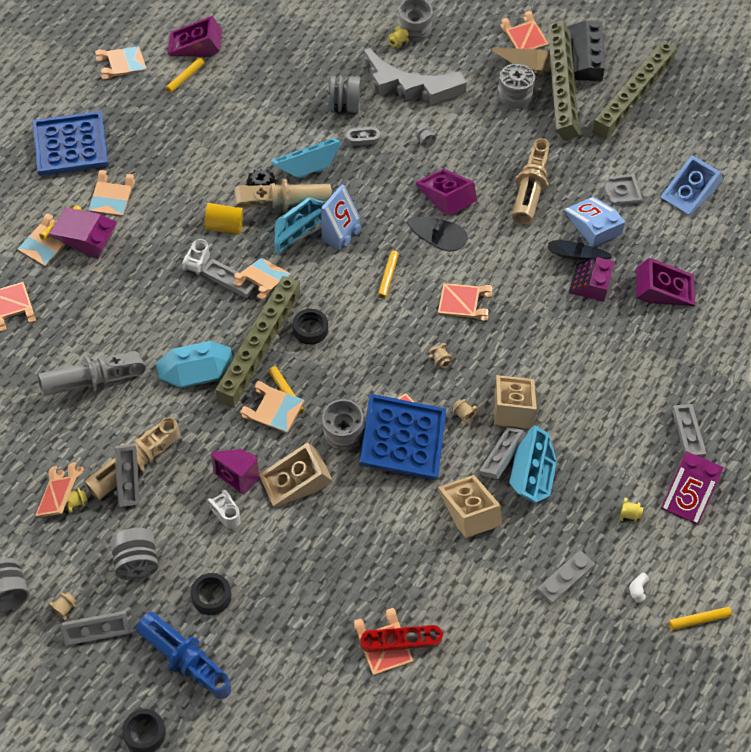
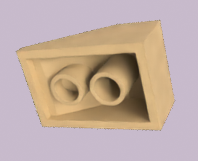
(535, 59)
(514, 402)
(296, 476)
(471, 506)

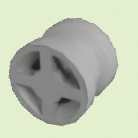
(425, 136)

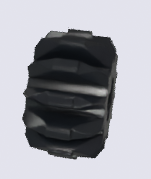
(260, 178)

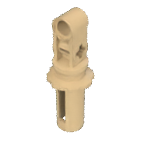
(532, 179)
(280, 195)
(147, 448)

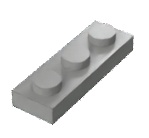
(225, 276)
(688, 430)
(502, 453)
(126, 475)
(565, 577)
(95, 628)

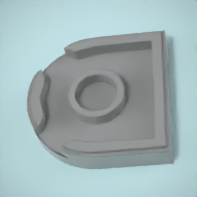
(623, 190)

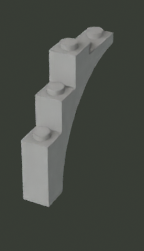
(409, 85)

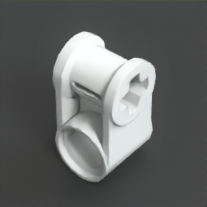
(196, 257)
(224, 507)

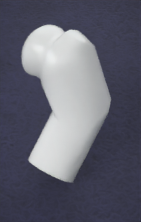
(636, 587)

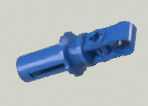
(186, 655)

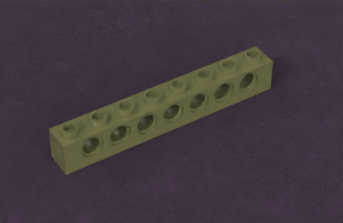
(563, 80)
(634, 90)
(257, 342)

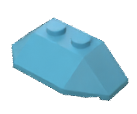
(308, 159)
(297, 223)
(194, 364)
(534, 466)

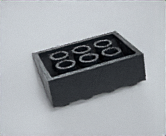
(587, 50)

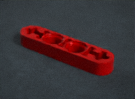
(400, 634)

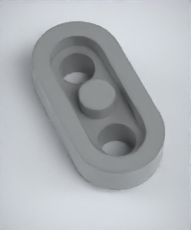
(363, 136)

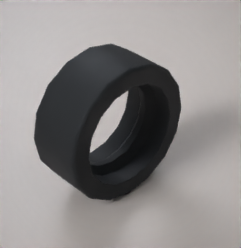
(310, 338)
(215, 608)
(133, 718)

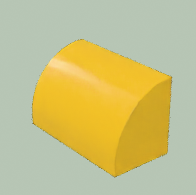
(224, 218)

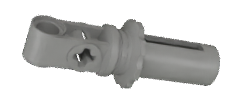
(91, 373)

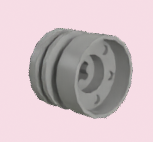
(415, 18)
(516, 85)
(344, 93)
(341, 415)
(134, 553)
(12, 585)

